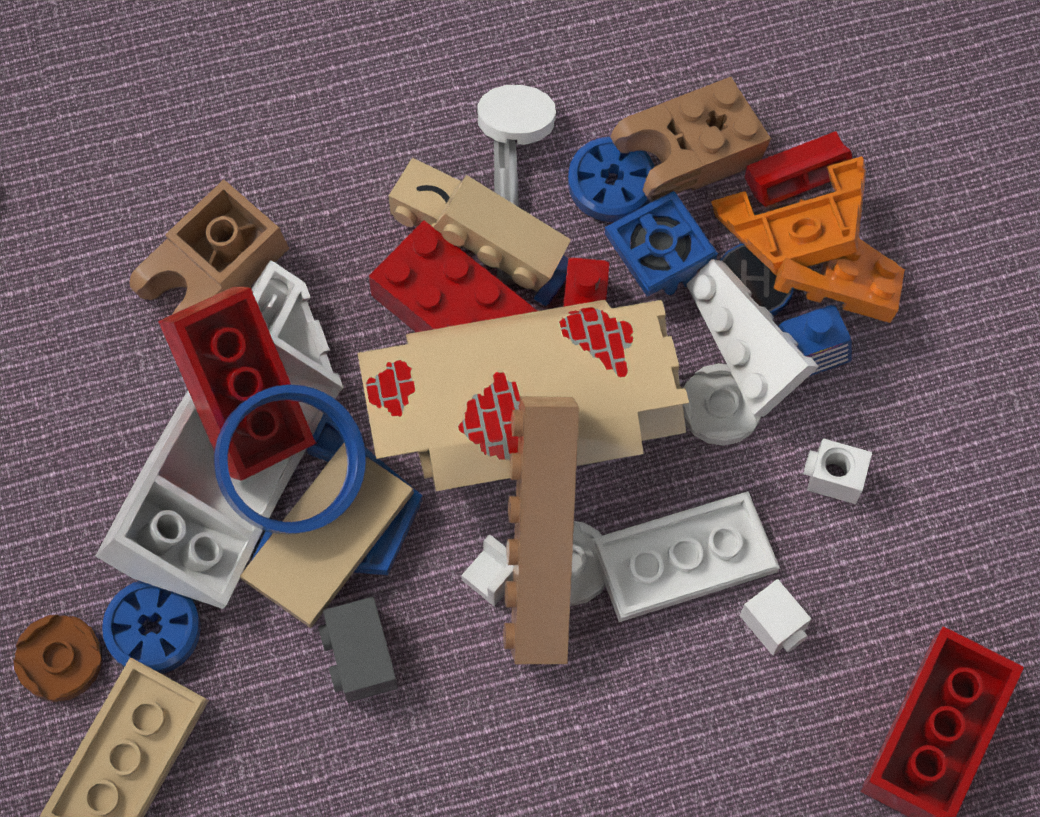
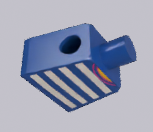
(821, 337)

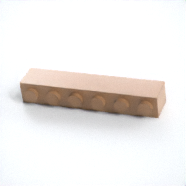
(543, 529)

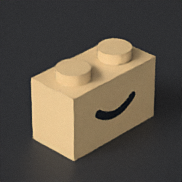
(421, 194)

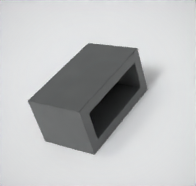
(359, 650)

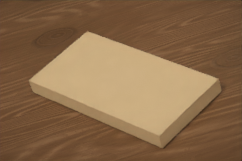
(311, 567)
(128, 747)

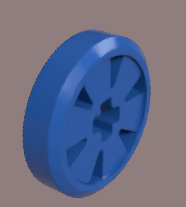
(589, 174)
(143, 602)

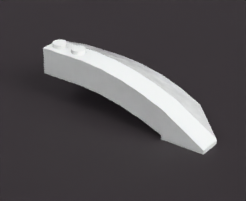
(175, 518)

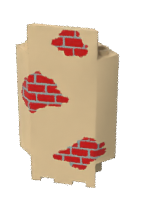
(457, 387)

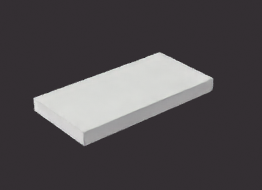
(683, 556)

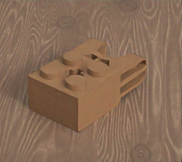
(695, 138)
(211, 249)

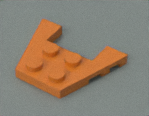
(803, 231)
(863, 281)

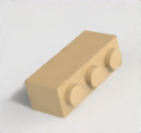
(501, 234)

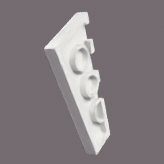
(754, 347)

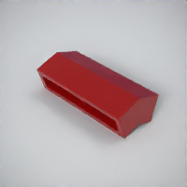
(795, 169)

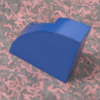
(550, 289)

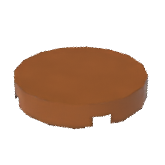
(58, 657)

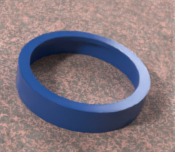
(354, 448)

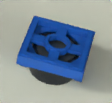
(661, 244)

